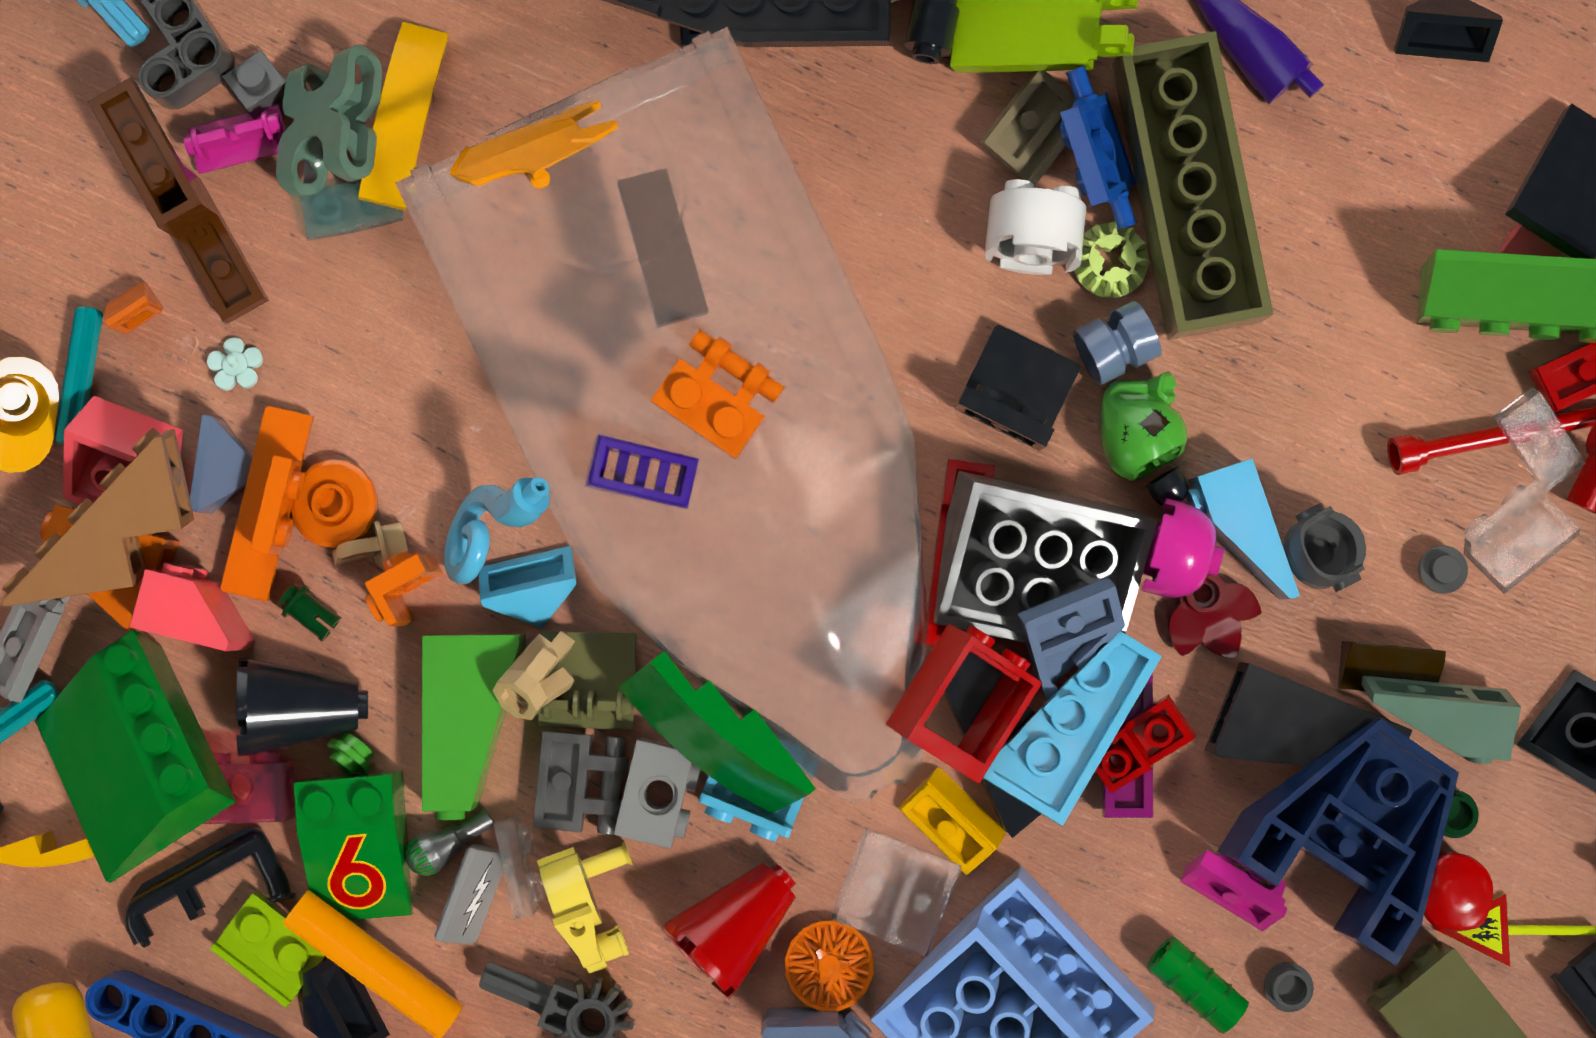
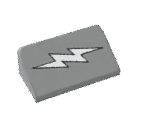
(470, 895)

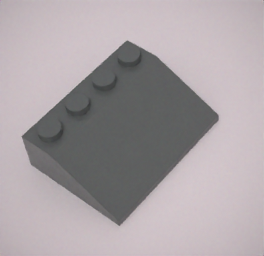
(1028, 545)

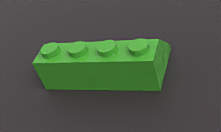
(1508, 294)

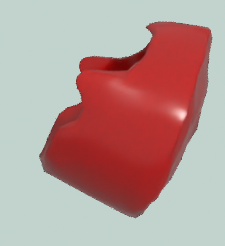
(1459, 893)

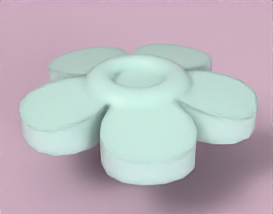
(236, 365)

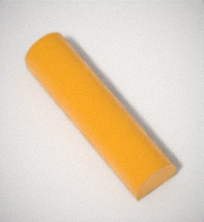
(373, 964)

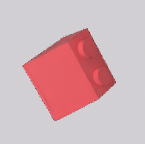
(99, 441)
(189, 608)

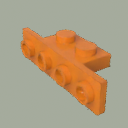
(266, 503)

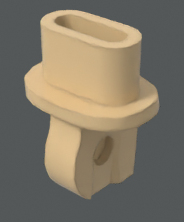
(382, 545)

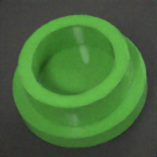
(350, 754)

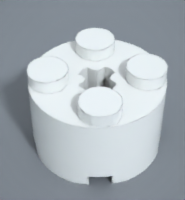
(1035, 228)

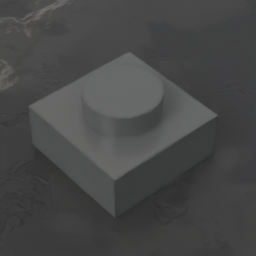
(256, 83)

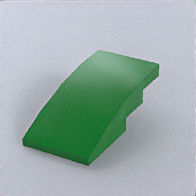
(710, 735)

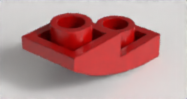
(1143, 742)

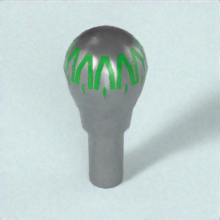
(434, 849)

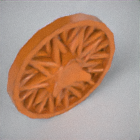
(335, 503)
(829, 966)

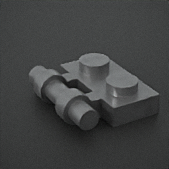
(564, 781)

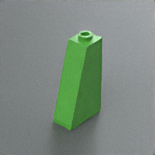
(461, 716)

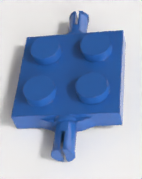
(1098, 149)

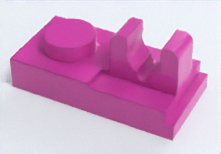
(1235, 890)

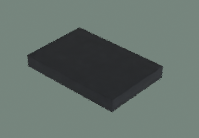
(1560, 188)

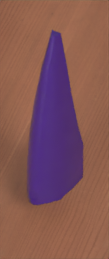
(1259, 49)

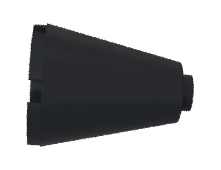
(292, 706)

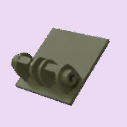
(599, 667)

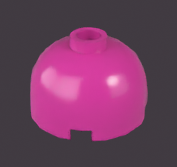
(1181, 551)

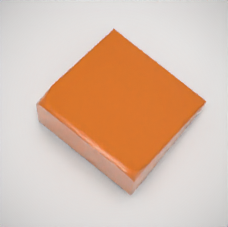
(132, 308)

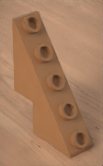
(104, 542)

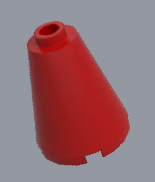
(733, 925)

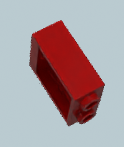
(993, 721)

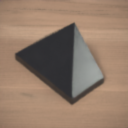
(1448, 30)
(339, 1005)

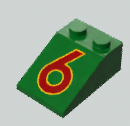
(355, 842)

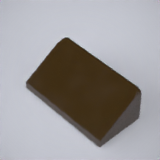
(1387, 661)

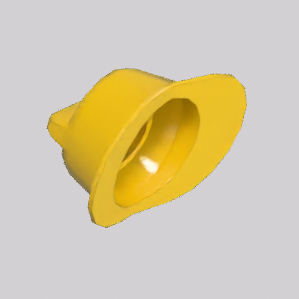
(26, 413)

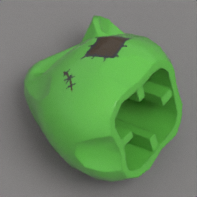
(1140, 426)

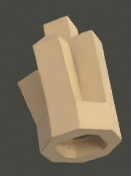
(530, 680)

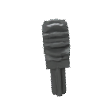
(561, 1003)

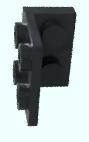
(1018, 387)

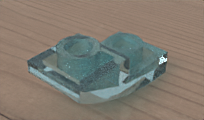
(339, 212)

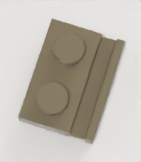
(1028, 129)

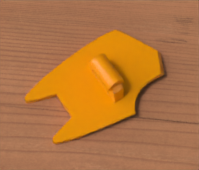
(530, 148)

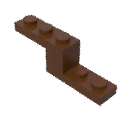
(177, 200)

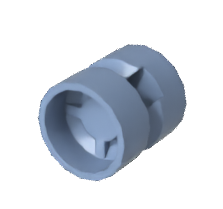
(1120, 341)

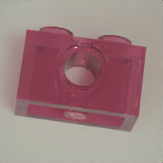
(270, 789)

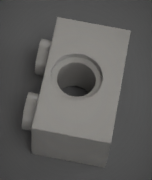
(641, 818)

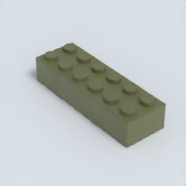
(1192, 186)

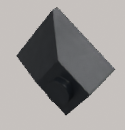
(1566, 731)

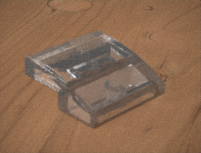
(896, 891)

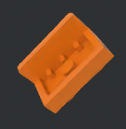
(400, 577)

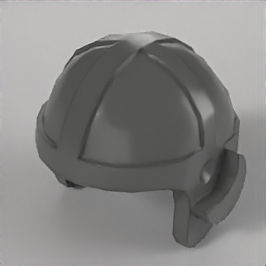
(1325, 549)

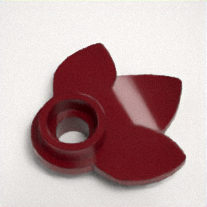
(1214, 621)

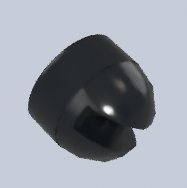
(1168, 485)

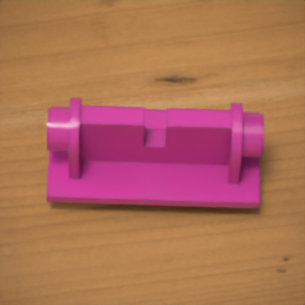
(235, 139)

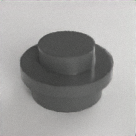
(1442, 569)
(1288, 987)

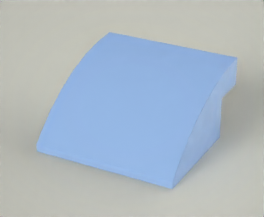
(1016, 973)

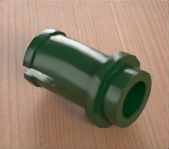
(306, 609)

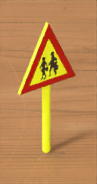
(1494, 933)

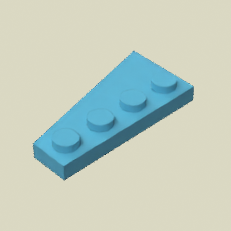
(1068, 736)

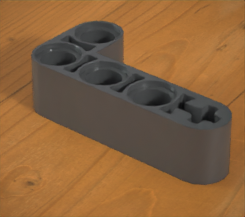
(182, 54)

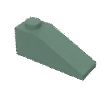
(1463, 718)

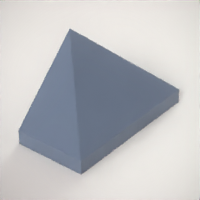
(219, 466)

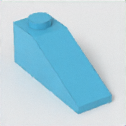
(1245, 523)

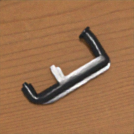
(201, 867)

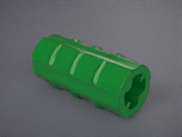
(1197, 985)

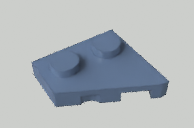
(1070, 630)

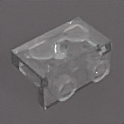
(1518, 536)

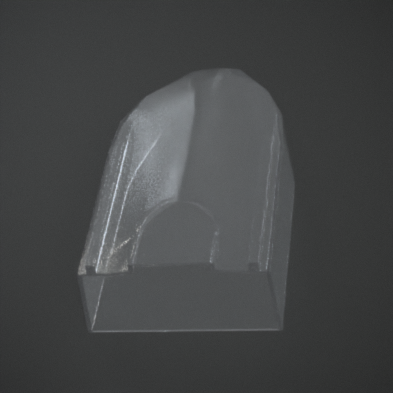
(806, 553)

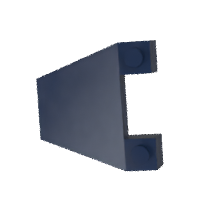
(1369, 815)

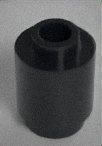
(931, 30)

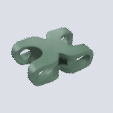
(329, 122)

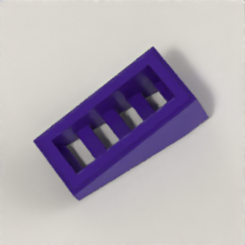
(598, 461)

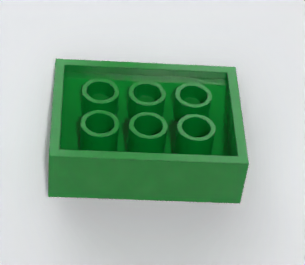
(132, 755)

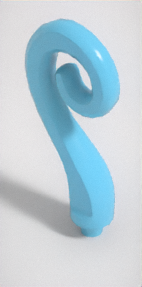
(470, 538)

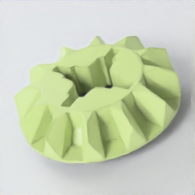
(1116, 281)

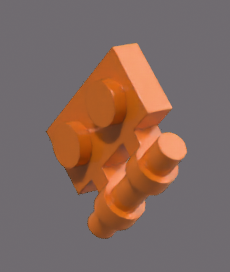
(708, 407)

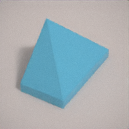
(529, 585)

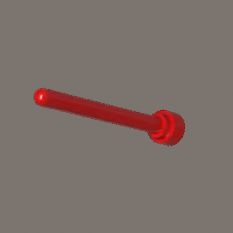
(1409, 453)

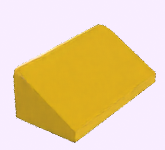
(953, 820)

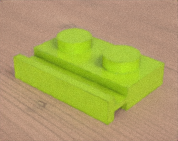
(267, 950)

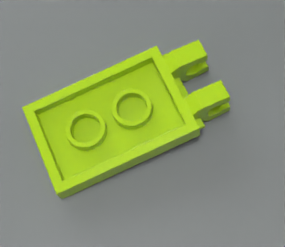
(1036, 35)

